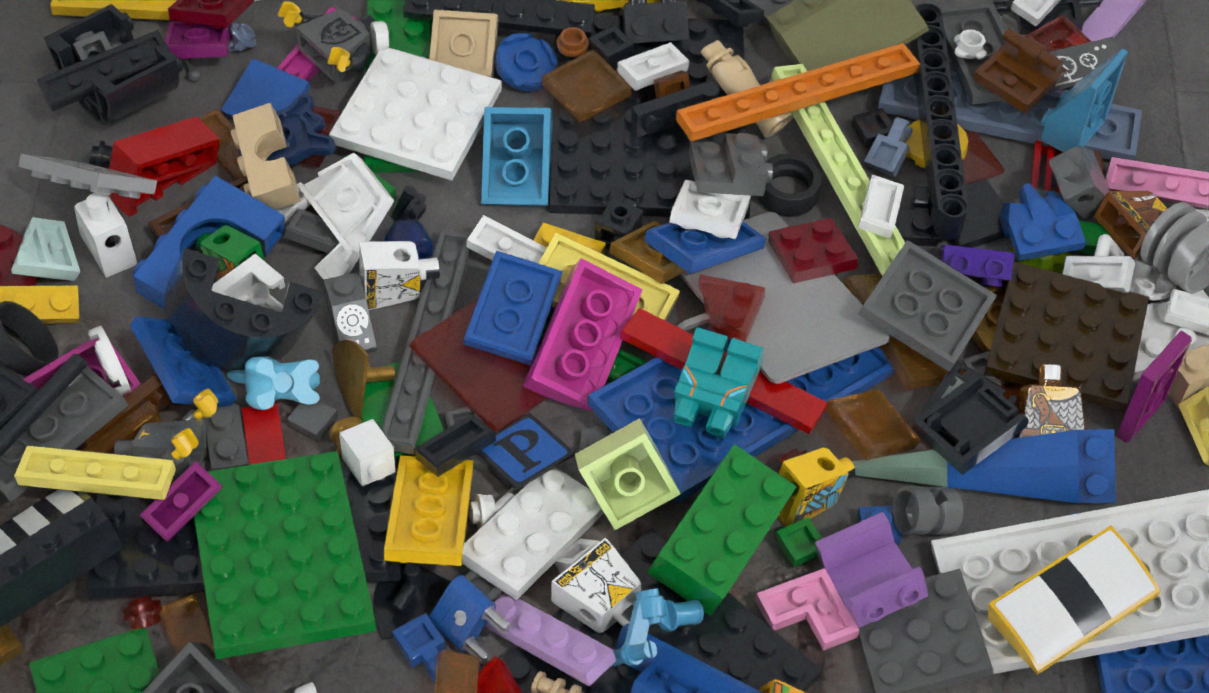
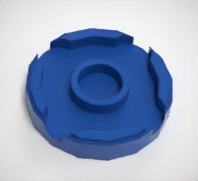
(524, 61)

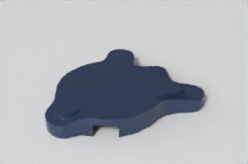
(300, 132)

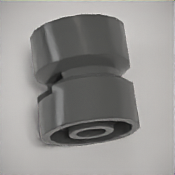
(927, 511)

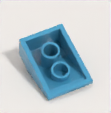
(1084, 106)
(516, 156)

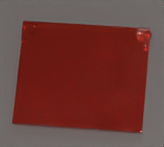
(480, 379)

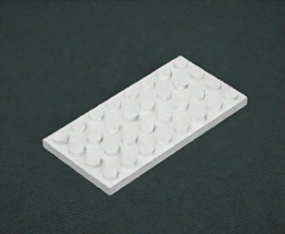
(1164, 533)

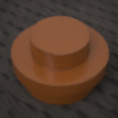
(572, 42)

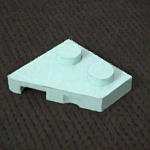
(46, 251)

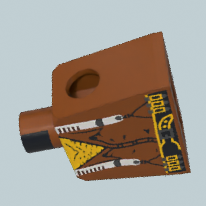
(1129, 217)

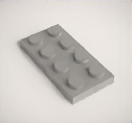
(87, 176)

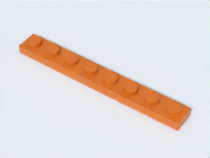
(796, 92)

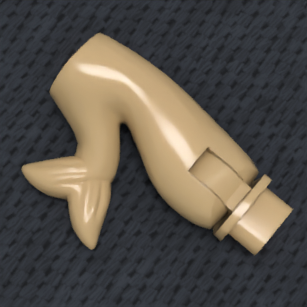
(735, 76)

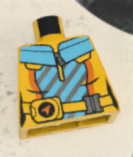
(818, 483)

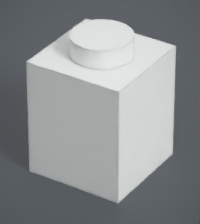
(367, 452)

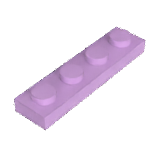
(553, 640)

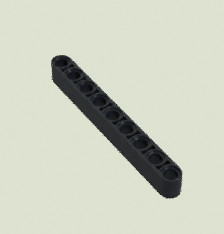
(939, 127)

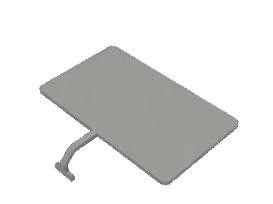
(799, 322)

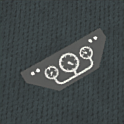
(1082, 59)

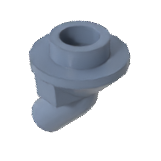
(241, 37)

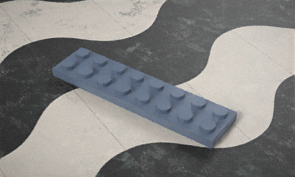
(1113, 139)

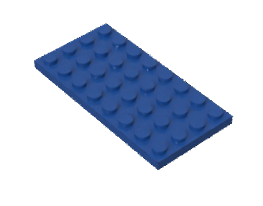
(691, 451)

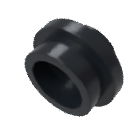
(101, 155)

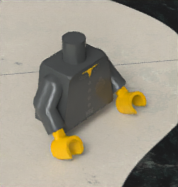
(174, 440)

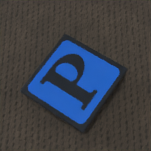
(524, 452)

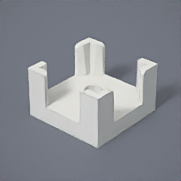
(252, 283)

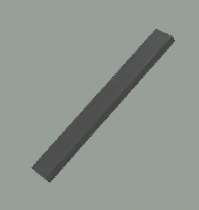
(415, 377)

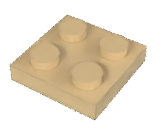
(464, 40)

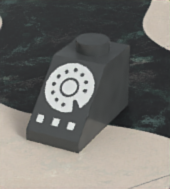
(349, 310)

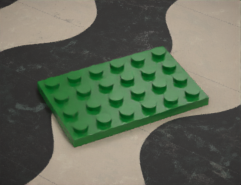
(282, 557)

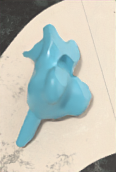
(271, 381)

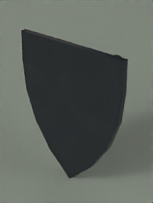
(407, 599)

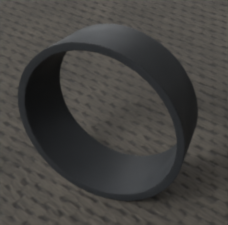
(33, 332)

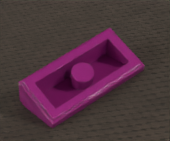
(183, 501)

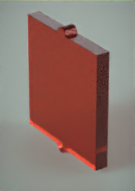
(979, 161)

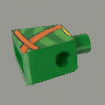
(230, 247)

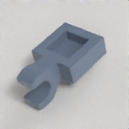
(890, 151)

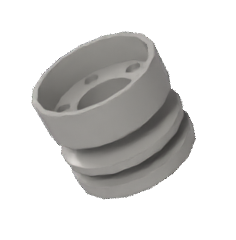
(1179, 247)

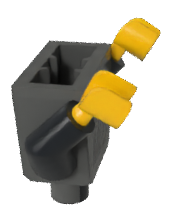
(331, 40)

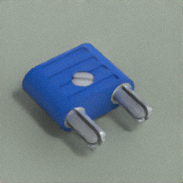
(463, 614)

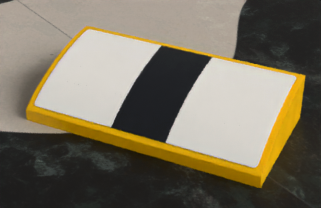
(1073, 600)

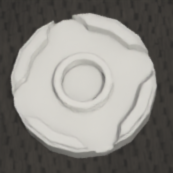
(109, 360)

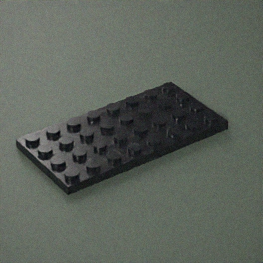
(161, 567)

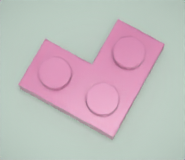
(812, 599)

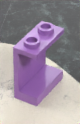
(870, 570)

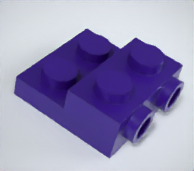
(988, 264)

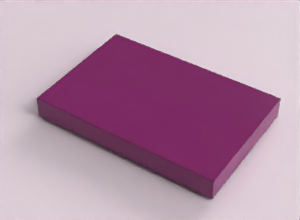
(1154, 386)

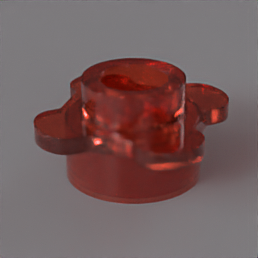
(143, 612)

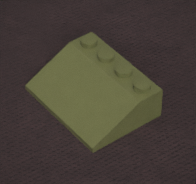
(838, 30)

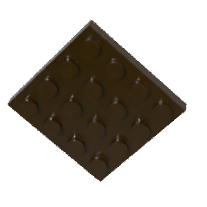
(1070, 325)

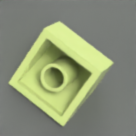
(626, 474)

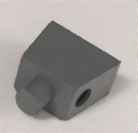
(1079, 175)

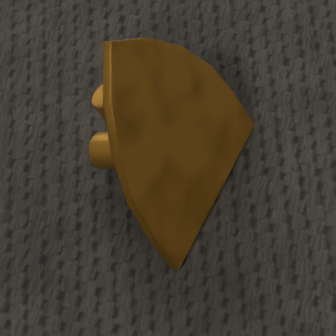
(353, 372)

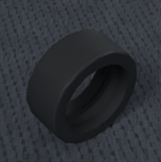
(798, 203)

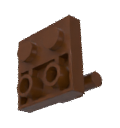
(1020, 71)

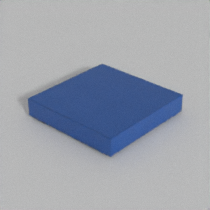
(261, 86)

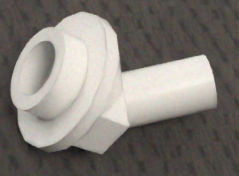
(485, 508)

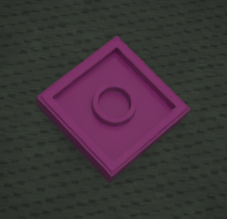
(197, 40)

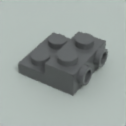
(731, 167)

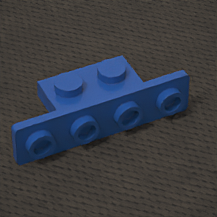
(679, 673)

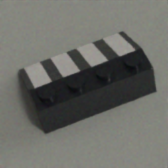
(50, 549)

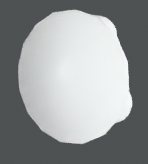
(1150, 282)

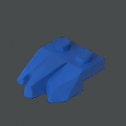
(1041, 225)

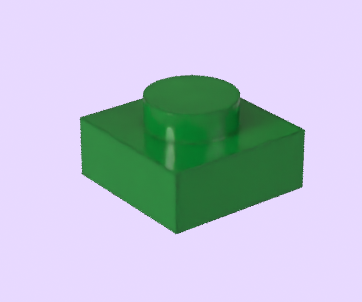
(798, 541)

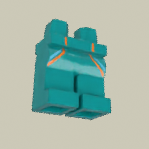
(711, 394)

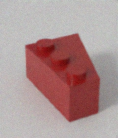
(165, 155)

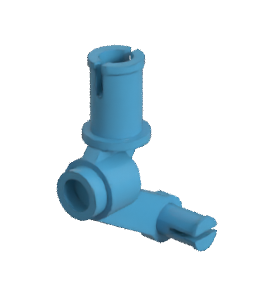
(649, 610)

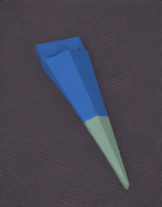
(1050, 466)

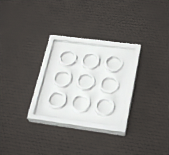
(416, 112)

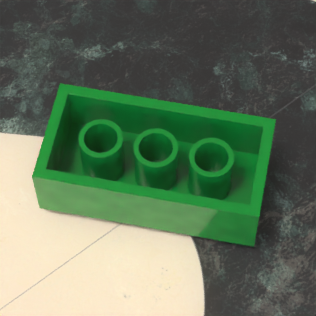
(722, 529)

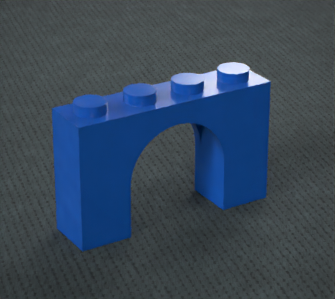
(213, 207)

